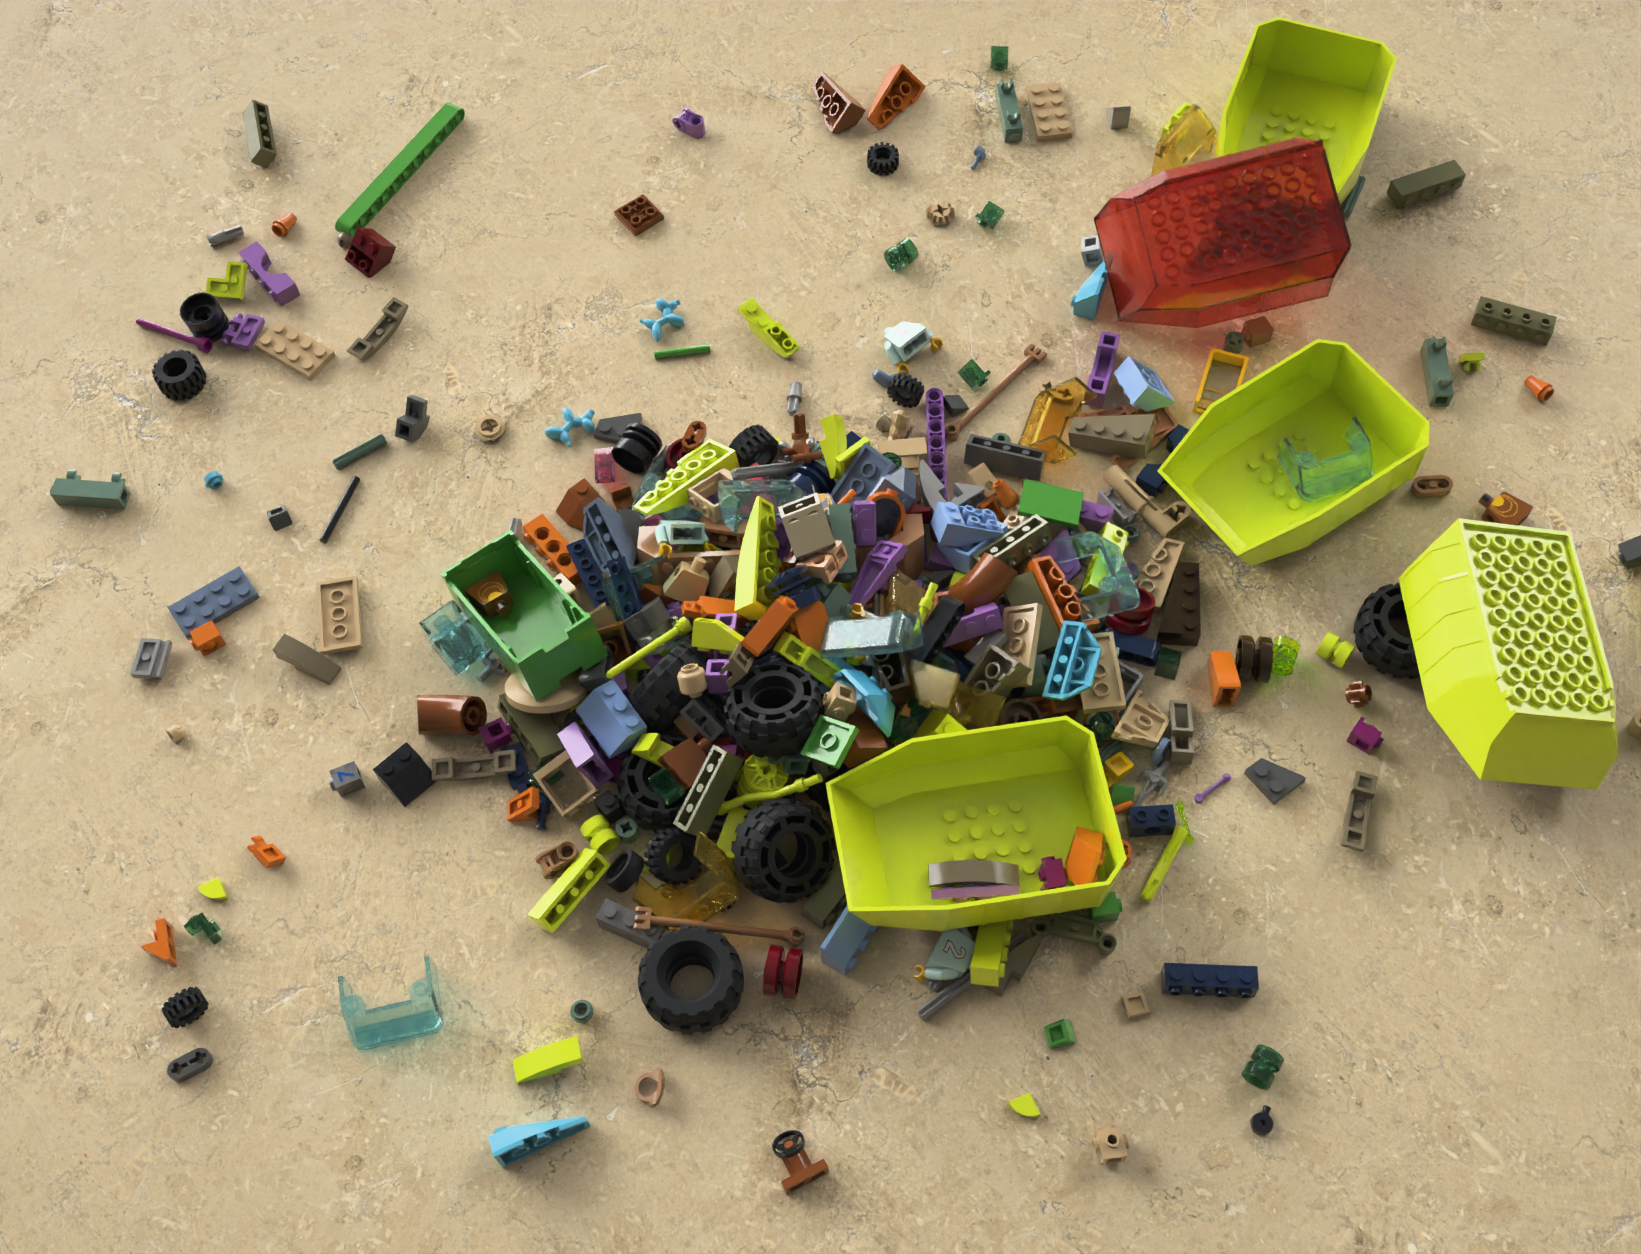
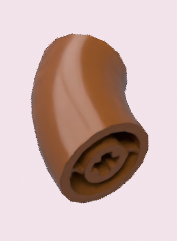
(983, 583)
(450, 714)

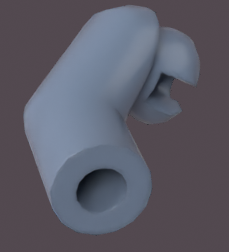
(882, 378)

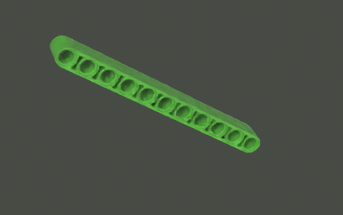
(400, 169)

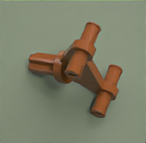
(800, 450)

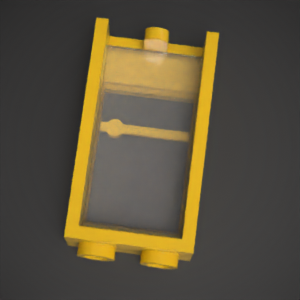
(1221, 376)

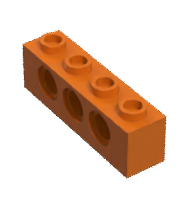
(542, 528)

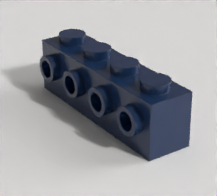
(1209, 980)

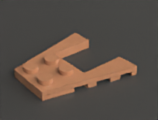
(1164, 426)

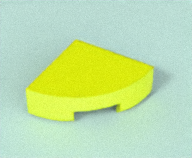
(213, 890)
(1025, 1106)

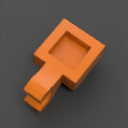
(267, 855)

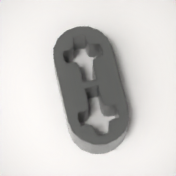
(189, 1064)

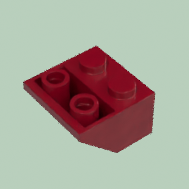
(369, 251)

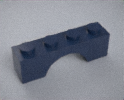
(1149, 478)

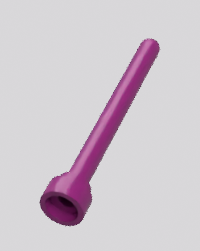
(203, 344)

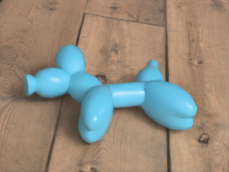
(668, 317)
(562, 433)

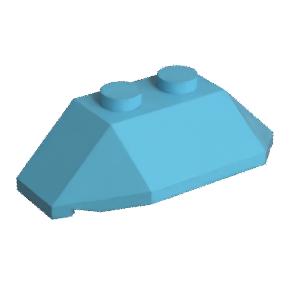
(1073, 662)
(869, 698)

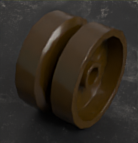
(1254, 658)
(1018, 711)

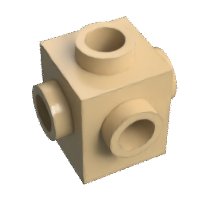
(840, 701)
(1111, 1152)

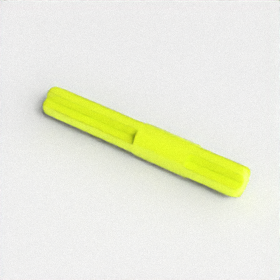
(1163, 864)

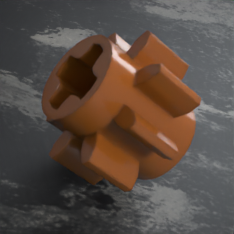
(1358, 694)

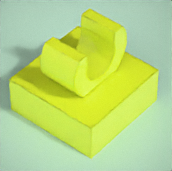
(1471, 358)

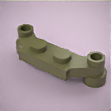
(1075, 929)

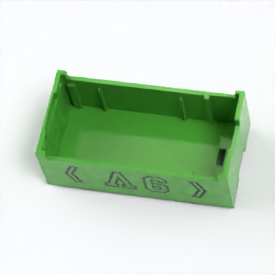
(545, 630)

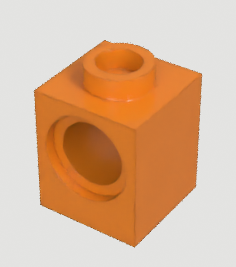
(207, 638)

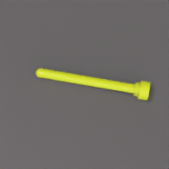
(681, 627)

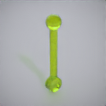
(1179, 807)

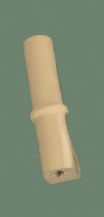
(1145, 505)

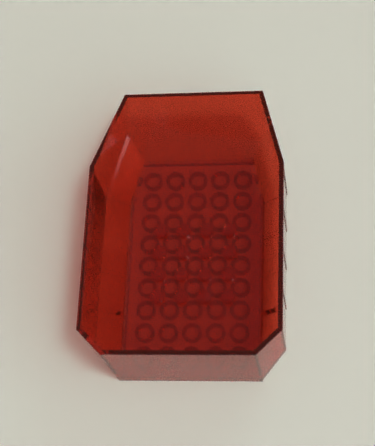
(1225, 237)

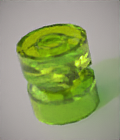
(1284, 655)

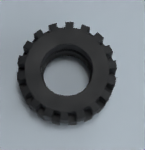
(176, 363)
(754, 446)
(658, 851)

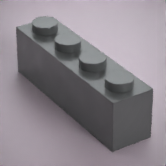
(1005, 457)

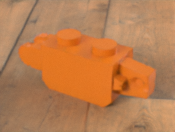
(708, 607)

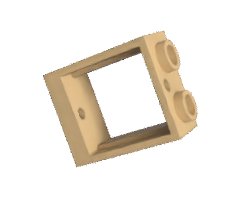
(906, 448)
(699, 492)
(551, 769)

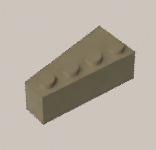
(1114, 434)
(995, 673)

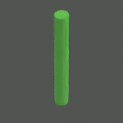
(682, 351)

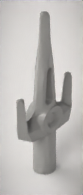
(492, 665)
(1154, 778)

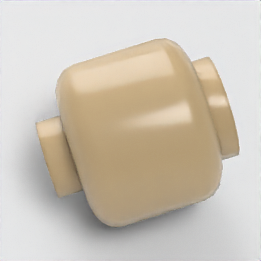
(692, 680)

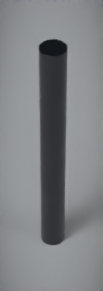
(340, 509)

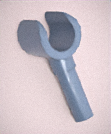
(980, 153)

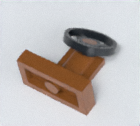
(797, 1162)

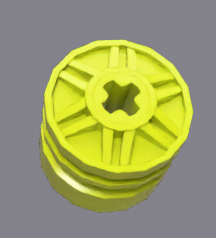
(760, 776)

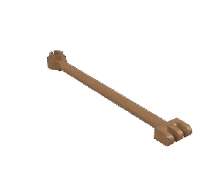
(1031, 356)
(648, 919)

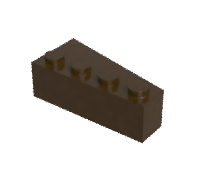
(1182, 612)
(895, 673)

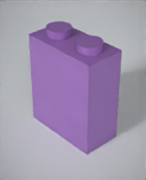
(585, 754)

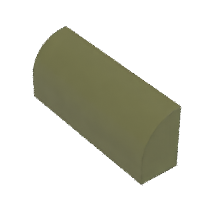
(1025, 591)
(534, 731)

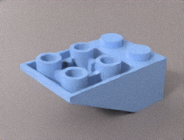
(964, 524)

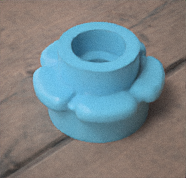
(213, 480)

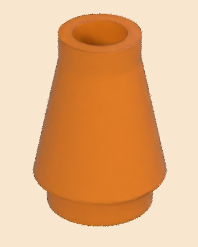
(283, 225)
(1539, 388)
(1007, 496)

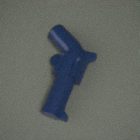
(544, 809)

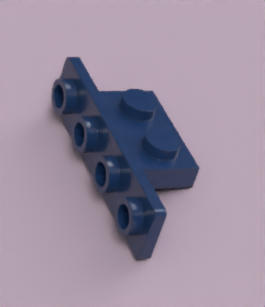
(588, 571)
(625, 587)

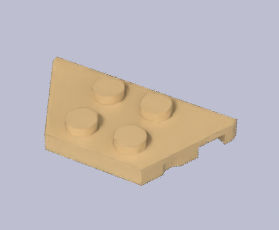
(1141, 723)

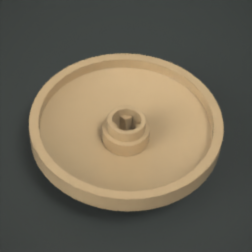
(561, 699)

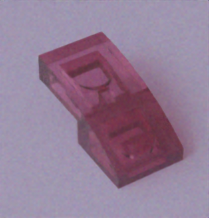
(604, 466)

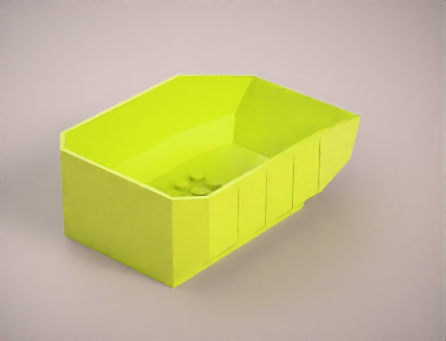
(1308, 87)
(1231, 462)
(1512, 654)
(972, 796)

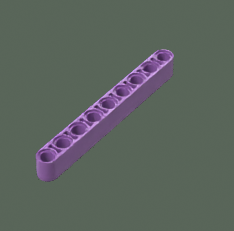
(936, 438)

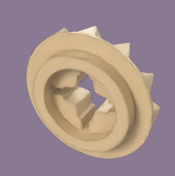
(936, 218)
(495, 422)

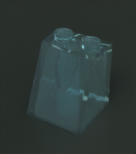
(453, 637)

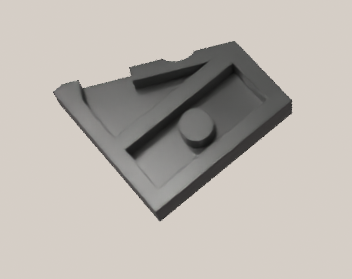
(612, 428)
(1273, 779)

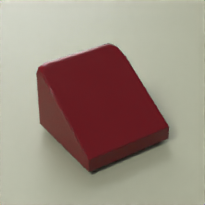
(926, 512)

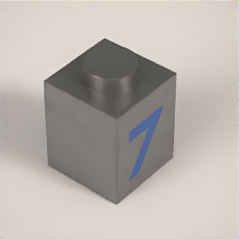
(346, 779)

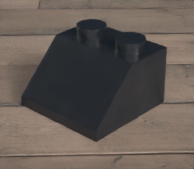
(404, 774)

